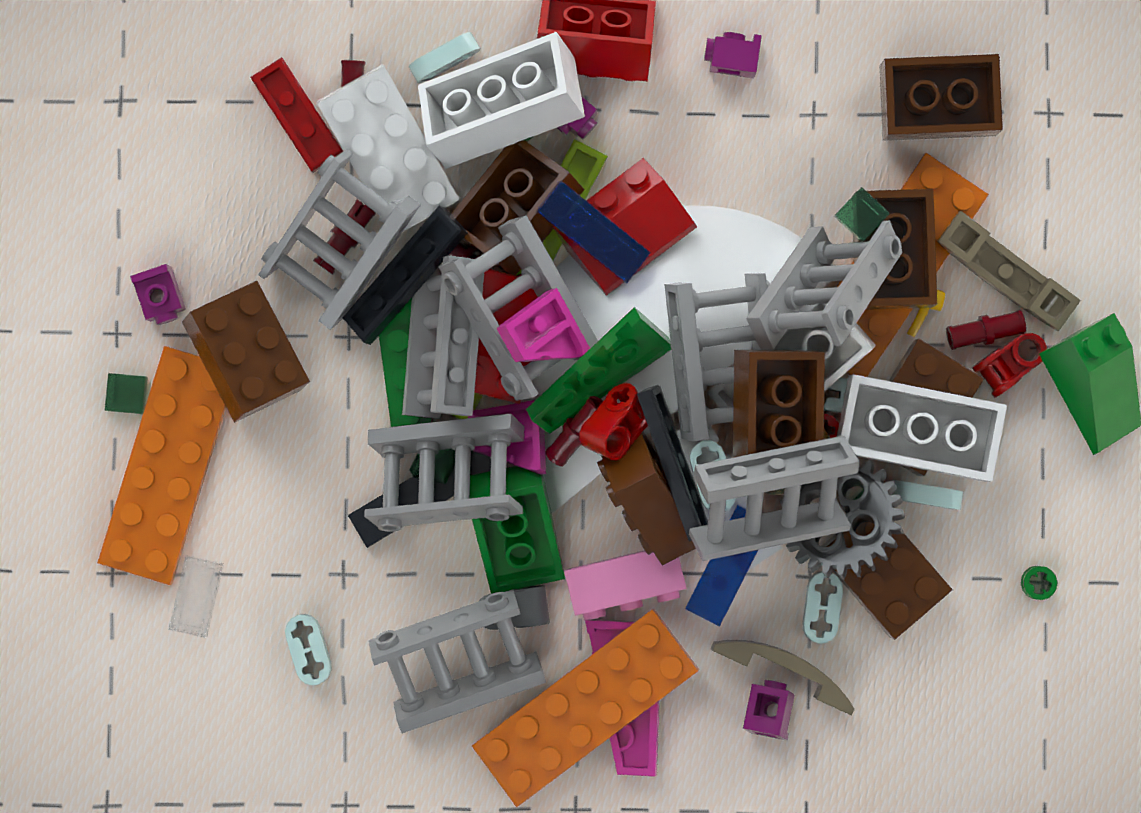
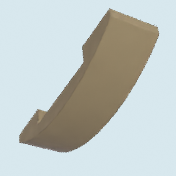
(1007, 272)
(826, 692)

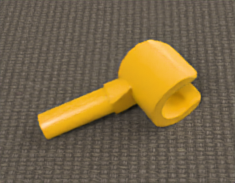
(922, 313)

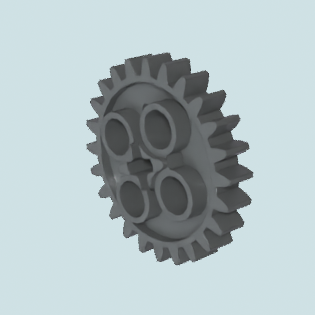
(873, 506)

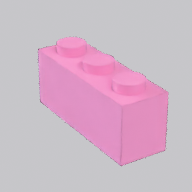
(623, 583)

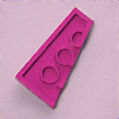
(636, 743)

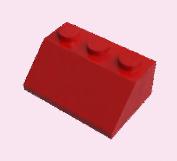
(603, 35)
(642, 208)

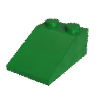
(1097, 381)
(525, 546)

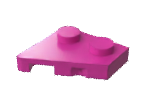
(543, 331)
(524, 454)

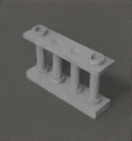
(373, 244)
(811, 264)
(537, 273)
(688, 342)
(440, 352)
(427, 440)
(766, 472)
(468, 692)

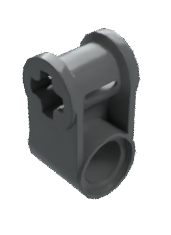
(532, 606)

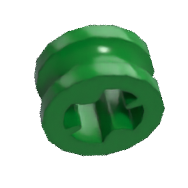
(1049, 577)

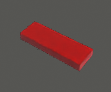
(296, 114)

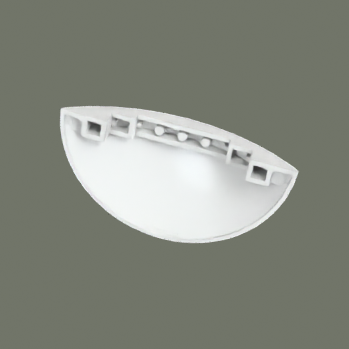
(708, 257)

